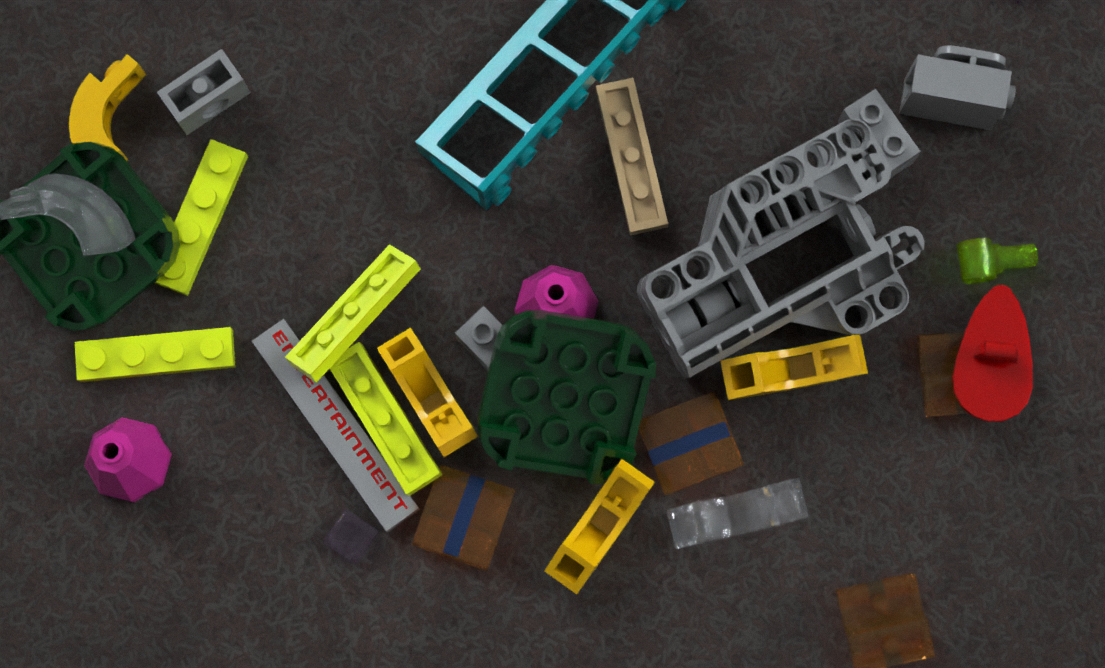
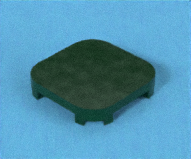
(91, 288)
(564, 394)

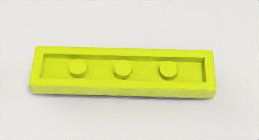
(202, 212)
(352, 313)
(154, 354)
(385, 419)

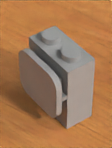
(958, 87)

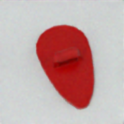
(994, 359)

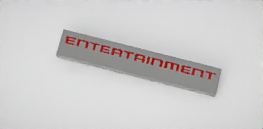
(338, 430)

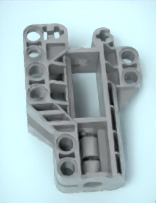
(725, 249)

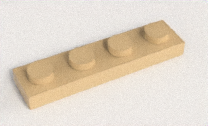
(631, 156)

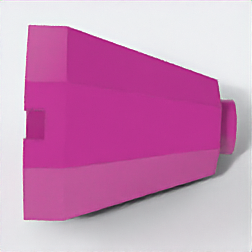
(552, 282)
(127, 459)

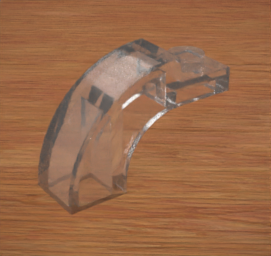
(78, 204)
(737, 514)

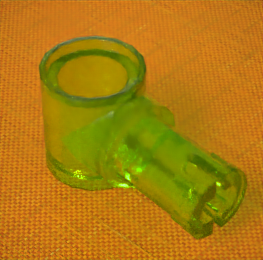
(982, 260)

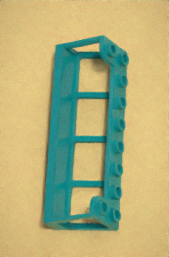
(495, 186)

